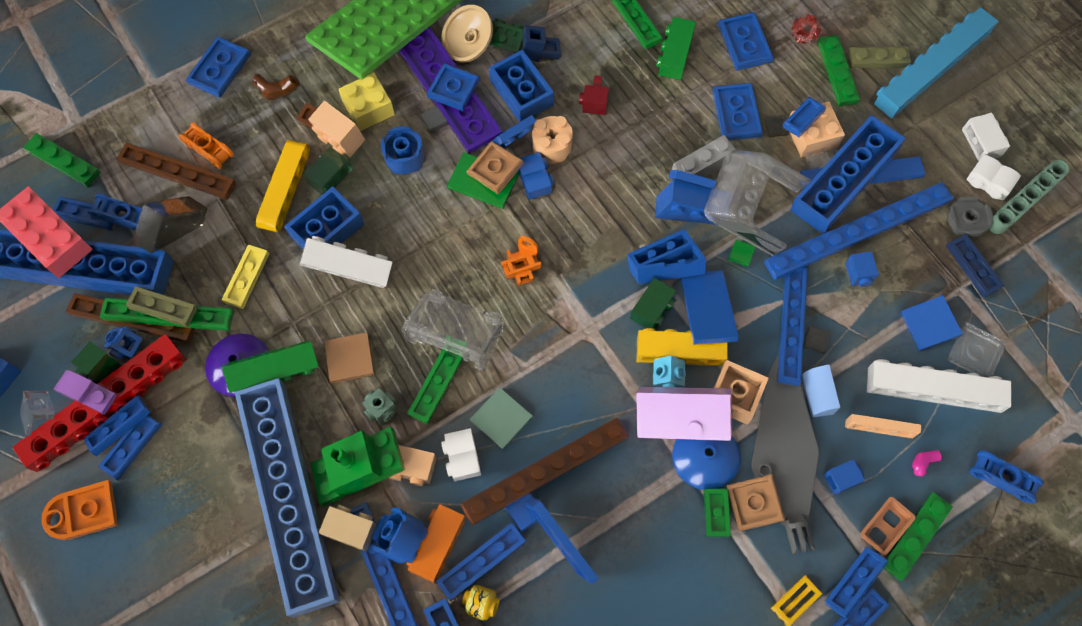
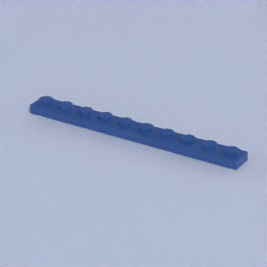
(858, 230)

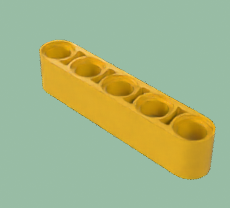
(282, 186)

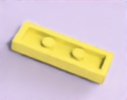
(245, 276)

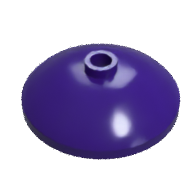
(224, 351)

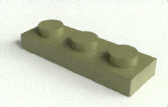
(879, 57)
(161, 306)

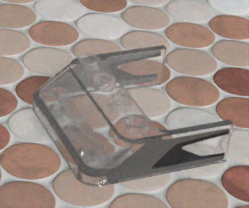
(739, 193)

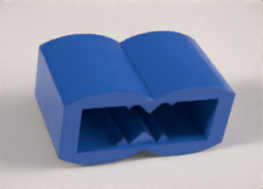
(535, 177)

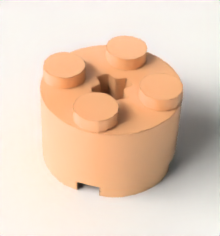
(552, 138)

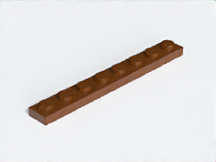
(543, 471)

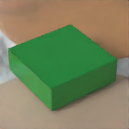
(741, 253)

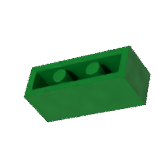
(675, 48)

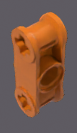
(206, 145)

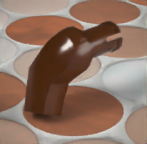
(275, 90)

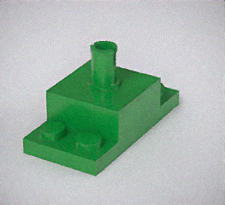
(356, 464)

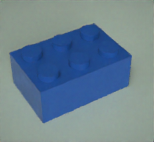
(521, 86)
(327, 218)

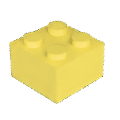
(366, 101)

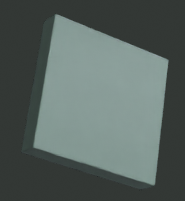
(501, 418)

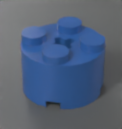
(402, 150)
(399, 536)

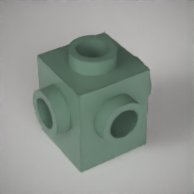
(379, 413)

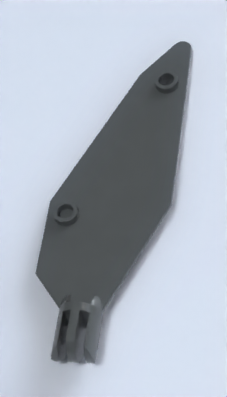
(788, 452)

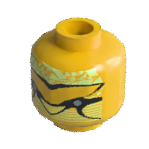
(480, 602)

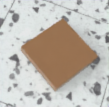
(495, 167)
(349, 358)
(755, 503)

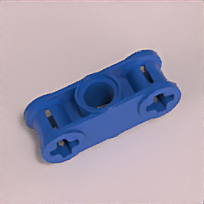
(107, 208)
(1021, 484)

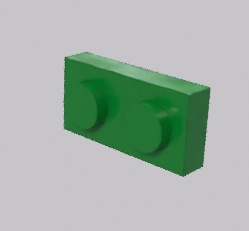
(716, 513)

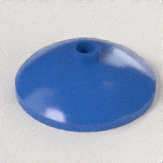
(702, 470)

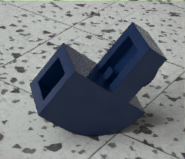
(538, 46)

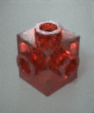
(799, 32)

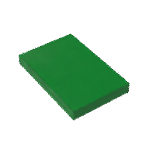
(468, 186)

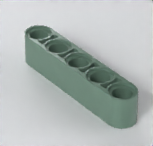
(1028, 196)

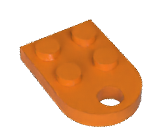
(81, 511)

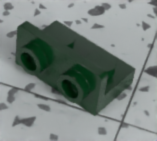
(507, 36)

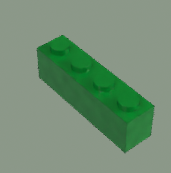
(267, 366)

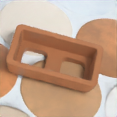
(892, 534)

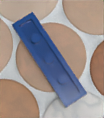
(480, 562)

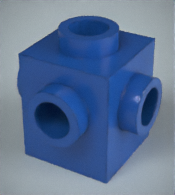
(129, 339)

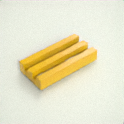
(782, 613)

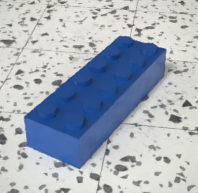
(847, 174)

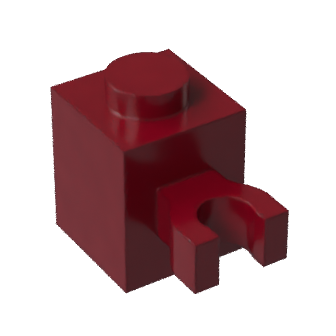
(594, 97)

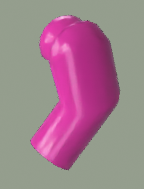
(922, 461)

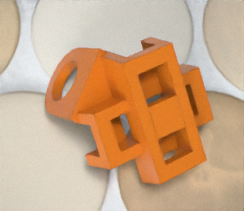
(526, 254)

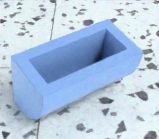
(820, 391)

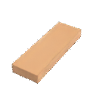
(882, 426)

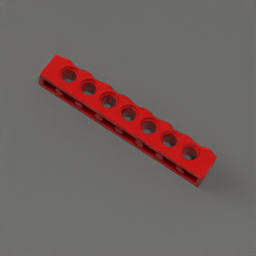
(31, 447)

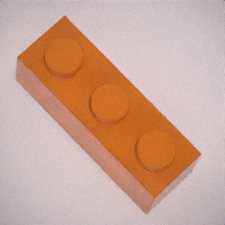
(436, 547)

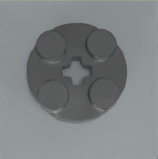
(961, 225)

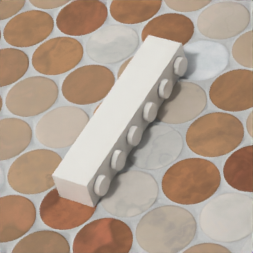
(939, 386)

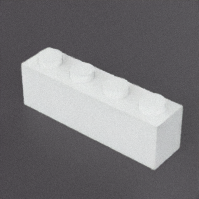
(345, 262)

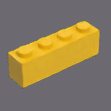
(660, 344)

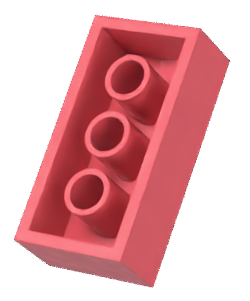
(43, 232)

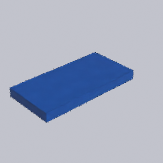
(709, 308)
(561, 540)

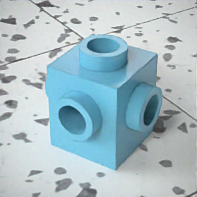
(669, 372)

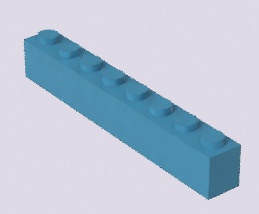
(935, 62)

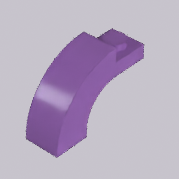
(85, 391)

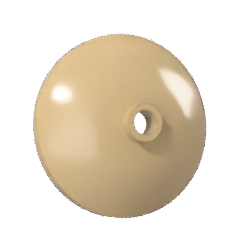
(461, 28)

